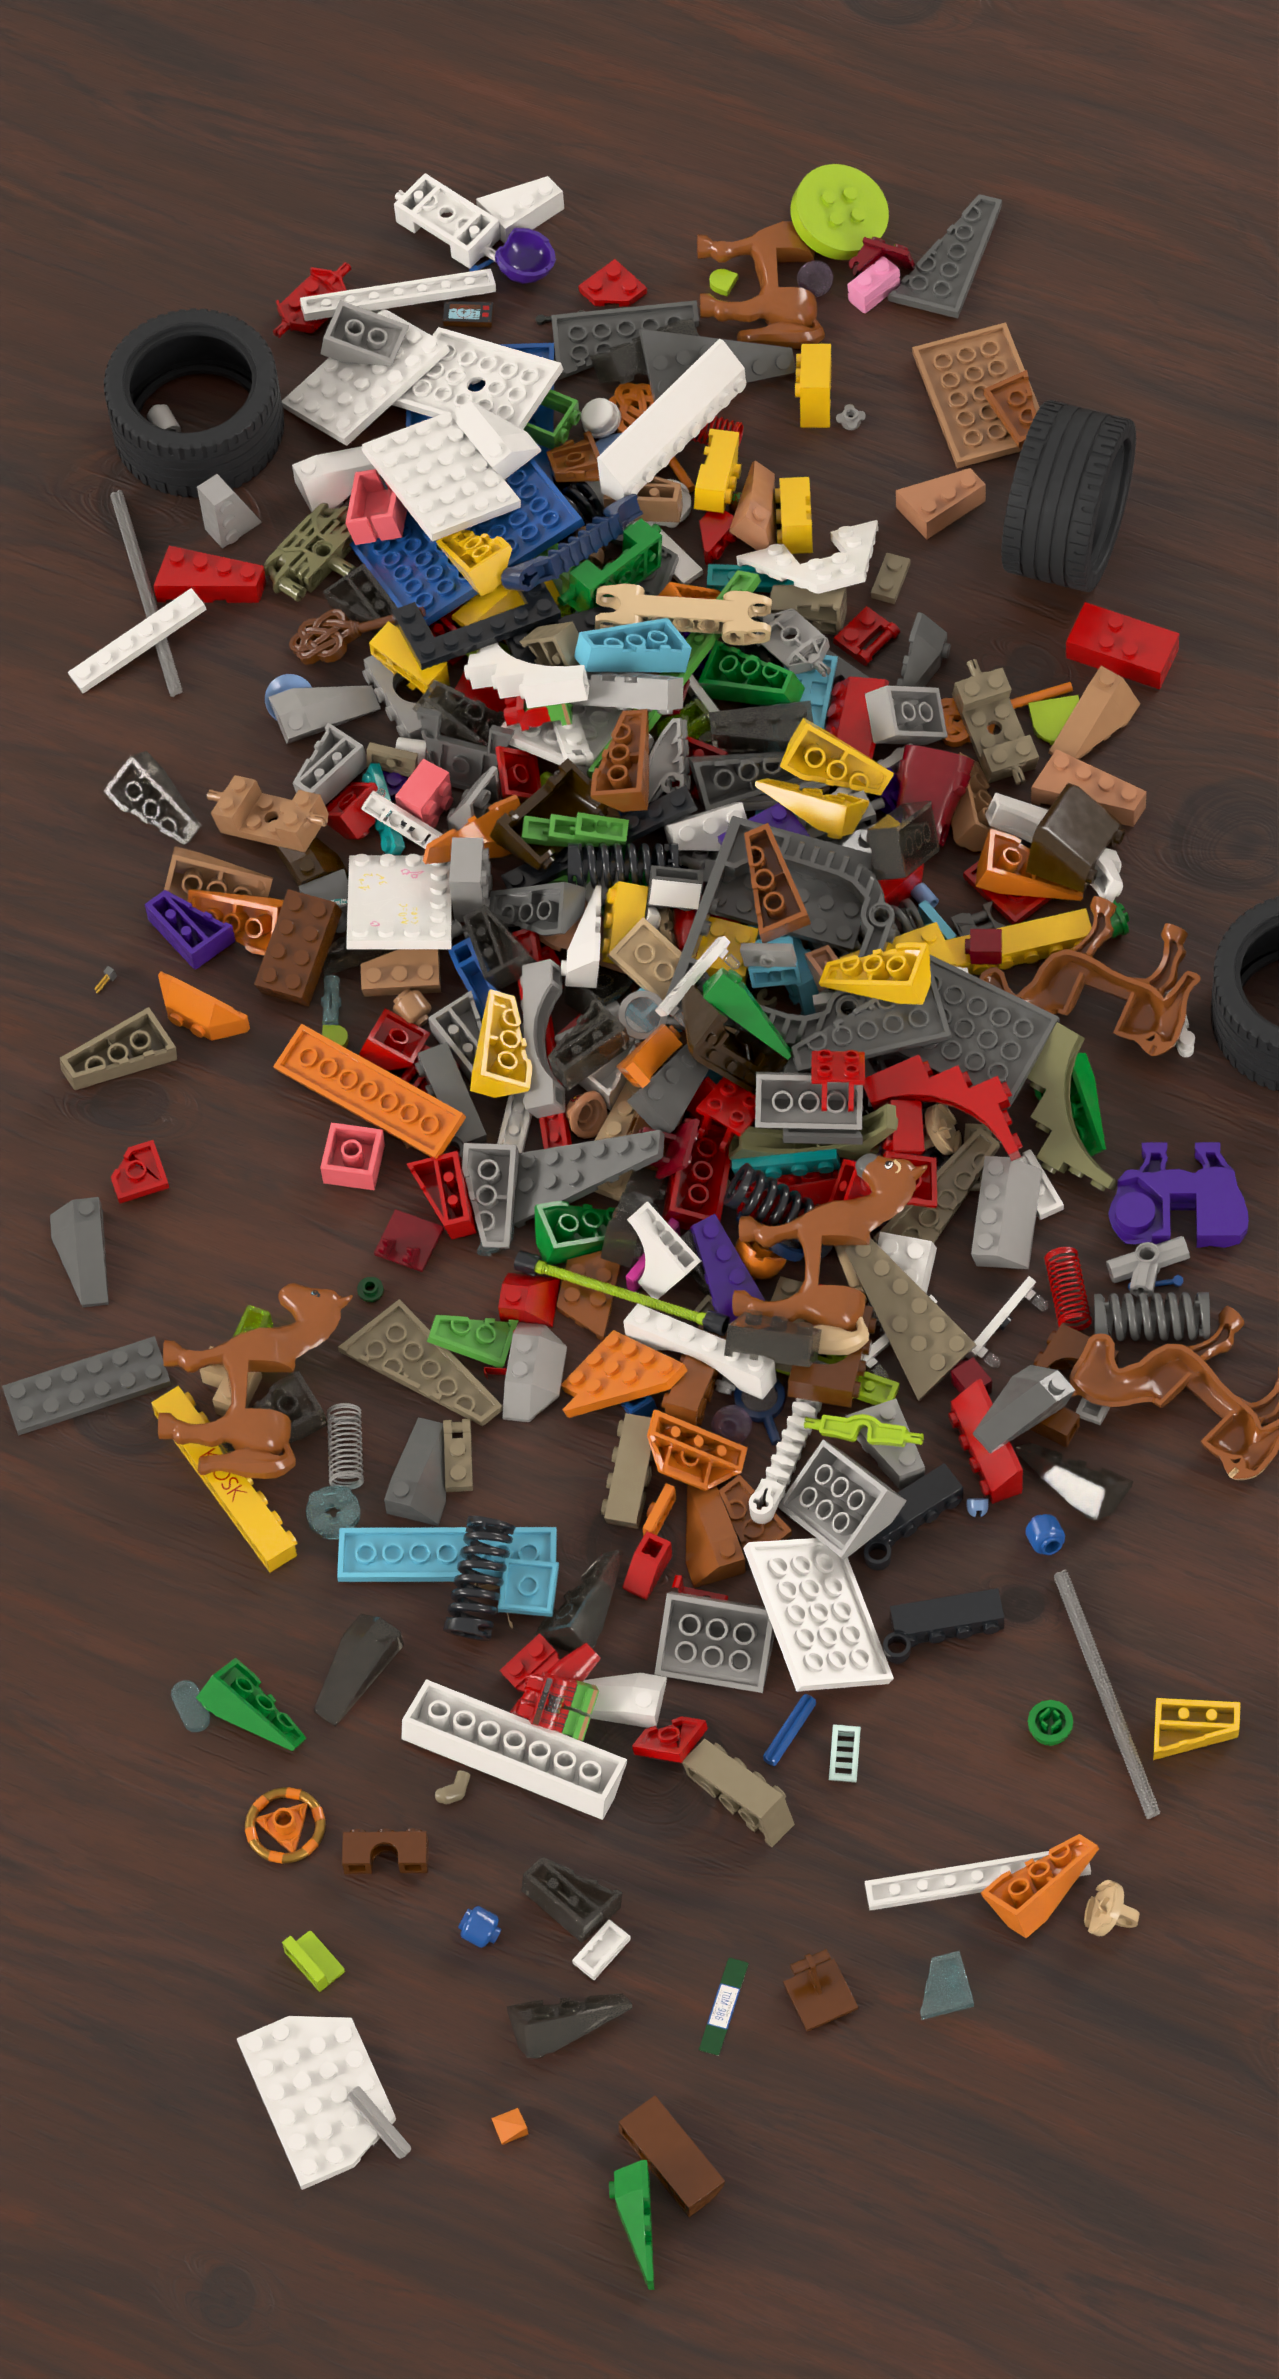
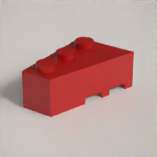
(446, 1192)

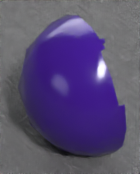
(525, 256)

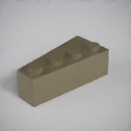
(119, 1051)
(630, 1473)
(740, 1790)

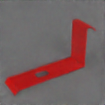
(500, 1371)
(678, 1583)

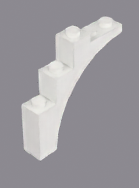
(533, 682)
(1022, 820)

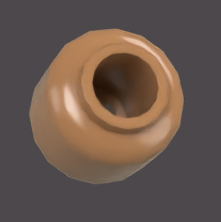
(412, 1007)

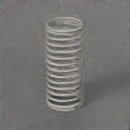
(345, 1420)

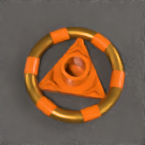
(285, 1825)

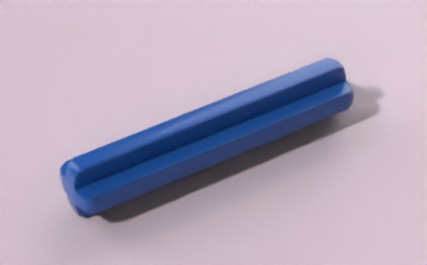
(789, 1730)

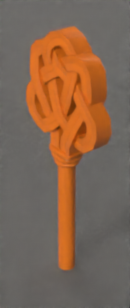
(640, 395)
(957, 732)

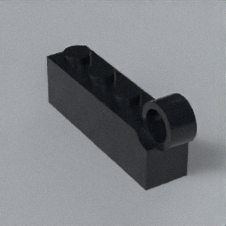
(923, 1504)
(943, 1619)

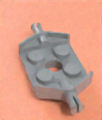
(800, 653)

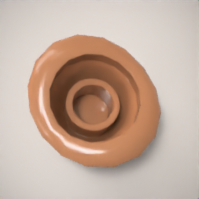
(586, 1114)

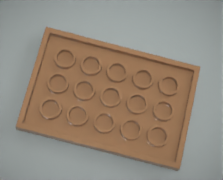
(955, 376)

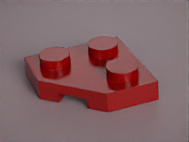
(613, 285)
(139, 1173)
(672, 1741)

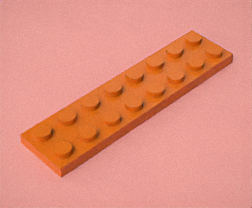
(369, 1092)

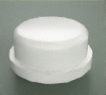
(600, 417)

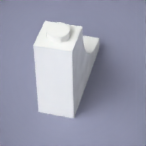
(665, 1252)

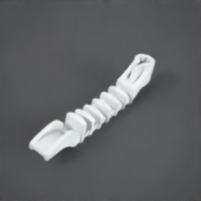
(784, 1462)

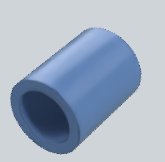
(922, 893)

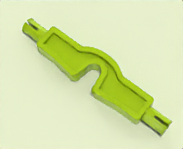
(849, 1429)

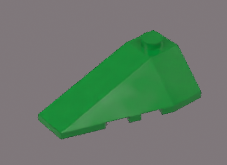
(734, 999)
(1085, 1105)
(633, 2204)

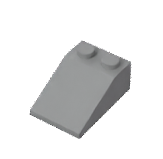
(362, 336)
(476, 799)

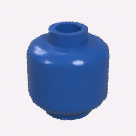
(1045, 1534)
(479, 1927)

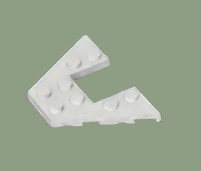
(824, 574)

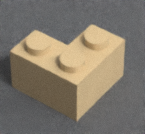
(217, 1376)

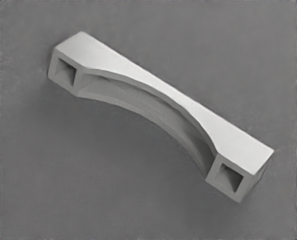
(541, 990)

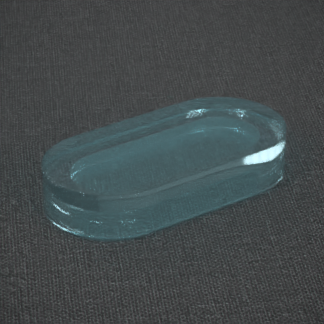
(190, 1710)

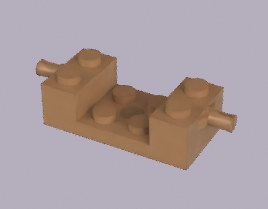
(246, 811)

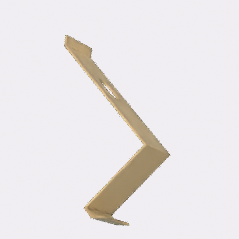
(491, 1587)

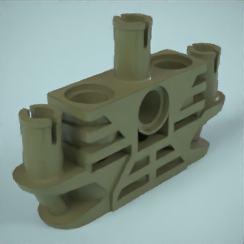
(311, 552)

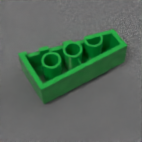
(747, 679)

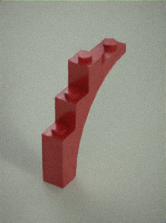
(983, 1101)

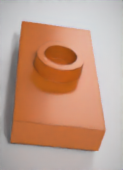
(659, 1511)

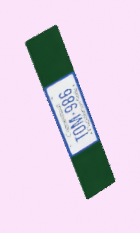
(723, 2006)

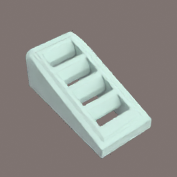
(849, 1731)

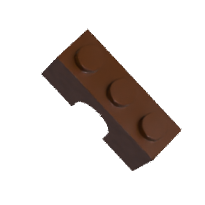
(363, 1847)

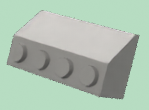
(794, 1102)
(1006, 1213)

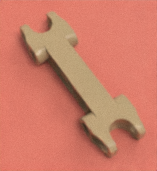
(725, 617)

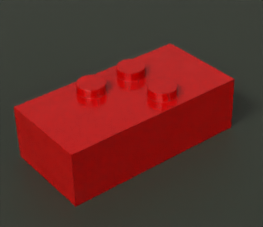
(1122, 645)

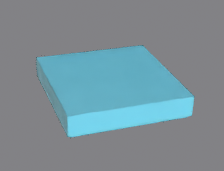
(528, 1587)

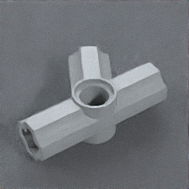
(1145, 1271)

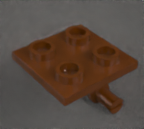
(819, 1992)

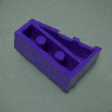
(187, 929)

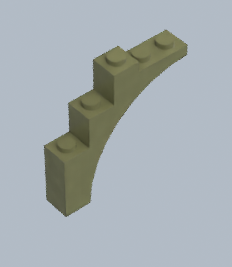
(1054, 1110)
(767, 1142)

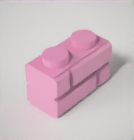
(873, 284)

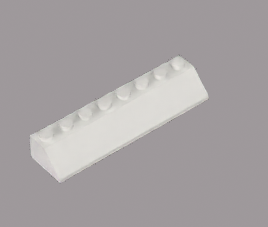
(671, 422)
(513, 1749)

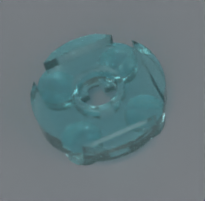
(327, 1498)

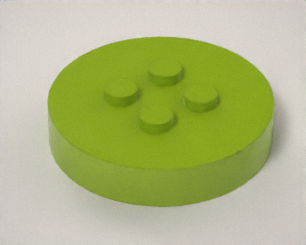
(837, 210)

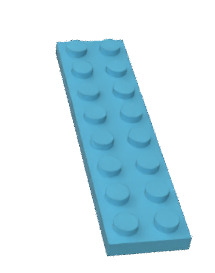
(428, 1552)

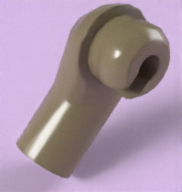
(454, 1791)

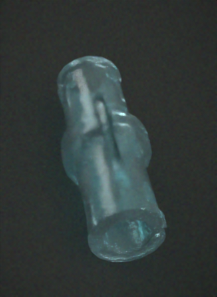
(331, 987)

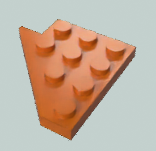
(619, 1373)

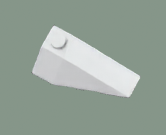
(496, 439)
(329, 476)
(584, 950)
(629, 1699)

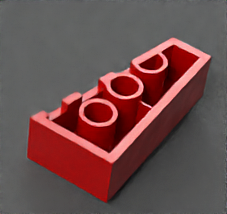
(209, 577)

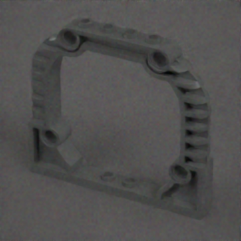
(813, 862)

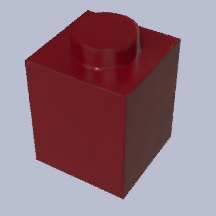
(984, 946)
(967, 1373)

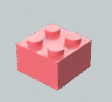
(426, 793)
(352, 1156)

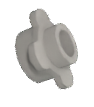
(850, 423)

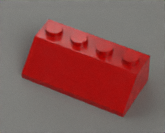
(849, 714)
(813, 1185)
(700, 1187)
(1000, 1470)

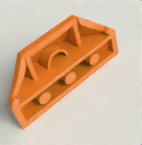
(200, 1011)
(692, 1452)

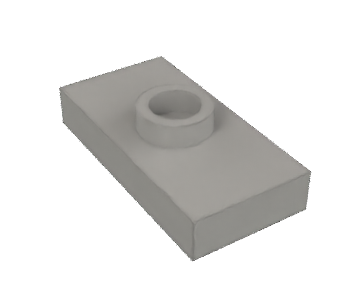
(768, 954)

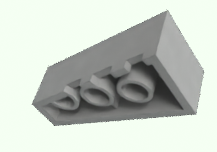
(635, 691)

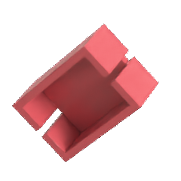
(374, 510)

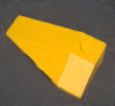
(477, 558)
(494, 603)
(826, 759)
(828, 813)
(889, 975)
(501, 1056)

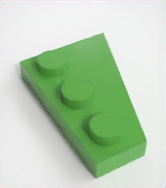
(477, 1339)

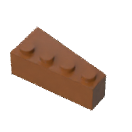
(690, 1394)

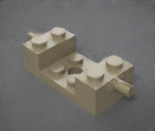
(986, 701)

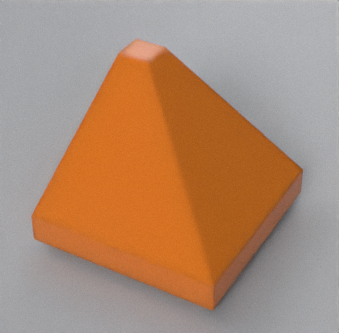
(510, 2126)

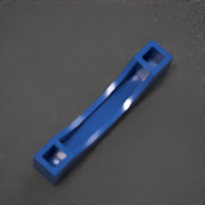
(470, 973)

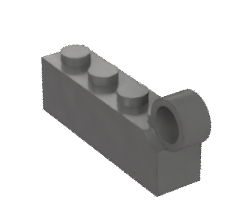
(448, 1086)

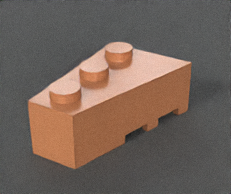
(940, 501)

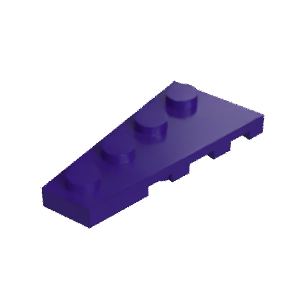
(721, 1265)

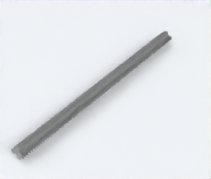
(144, 588)
(1107, 1695)

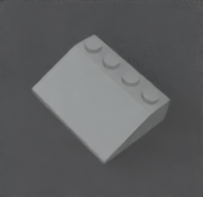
(840, 1501)
(715, 1642)

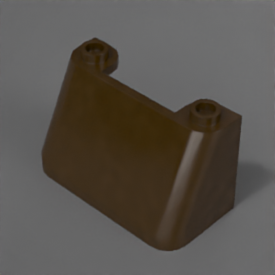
(562, 795)
(1072, 839)
(728, 1054)

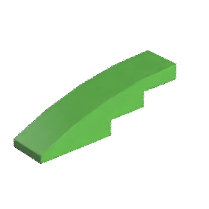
(584, 829)

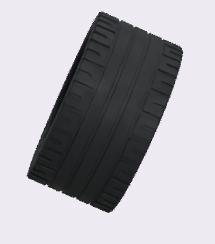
(182, 346)
(1068, 495)
(1240, 1031)

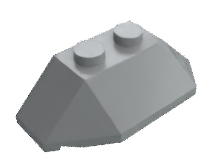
(532, 1371)

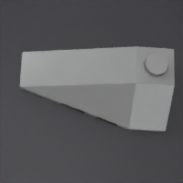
(308, 710)
(492, 1185)

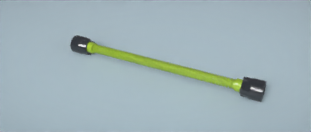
(711, 1321)

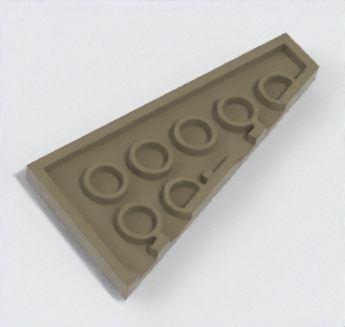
(916, 1327)
(399, 1349)

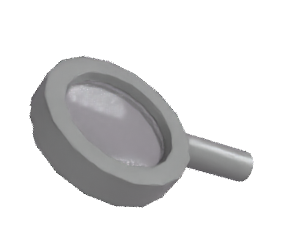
(639, 1015)

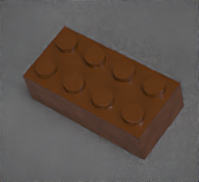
(298, 947)

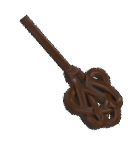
(329, 634)

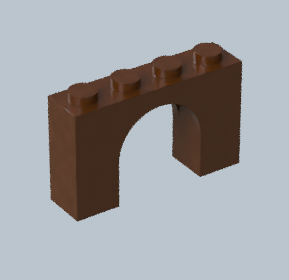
(1062, 1354)
(833, 1382)

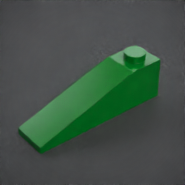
(569, 1230)
(237, 1698)

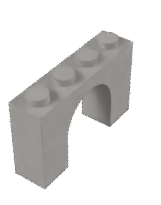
(396, 708)

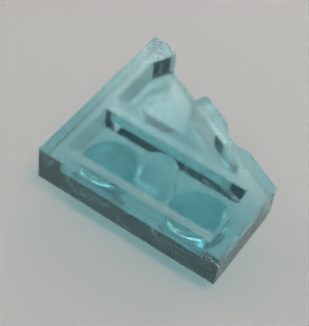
(946, 1987)

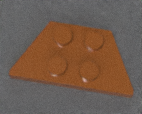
(575, 461)
(585, 1305)

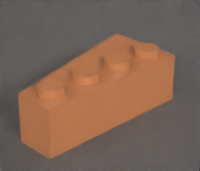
(1113, 794)

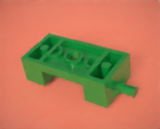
(638, 560)

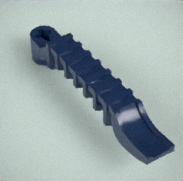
(598, 534)

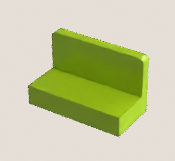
(313, 1960)

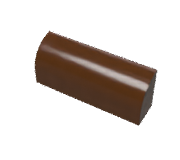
(671, 2156)

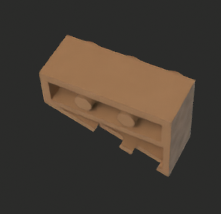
(658, 500)
(401, 971)

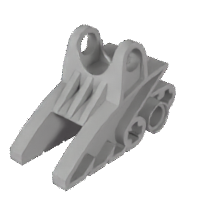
(669, 760)

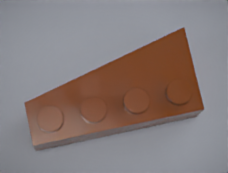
(775, 893)

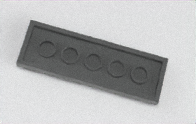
(86, 1385)

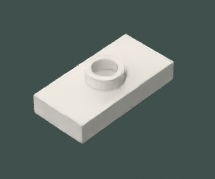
(601, 1949)

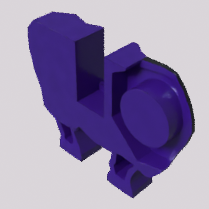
(1147, 1195)

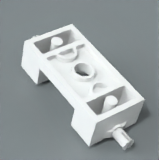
(468, 231)

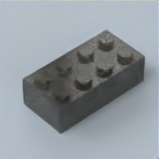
(903, 840)

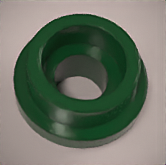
(370, 1296)

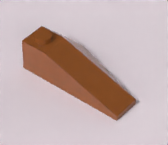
(710, 1539)

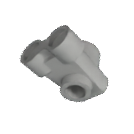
(693, 859)

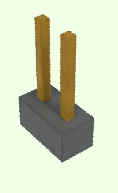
(110, 974)

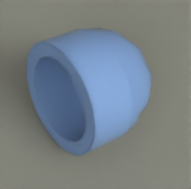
(977, 1504)

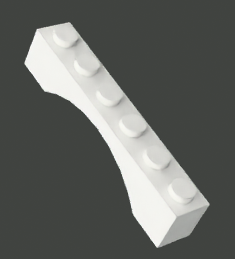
(667, 1333)

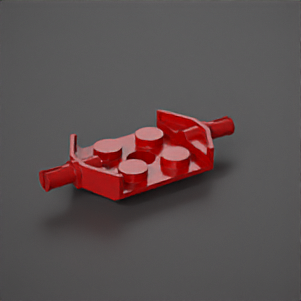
(319, 282)

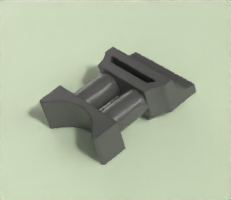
(965, 921)

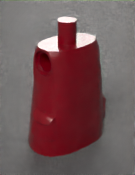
(934, 777)

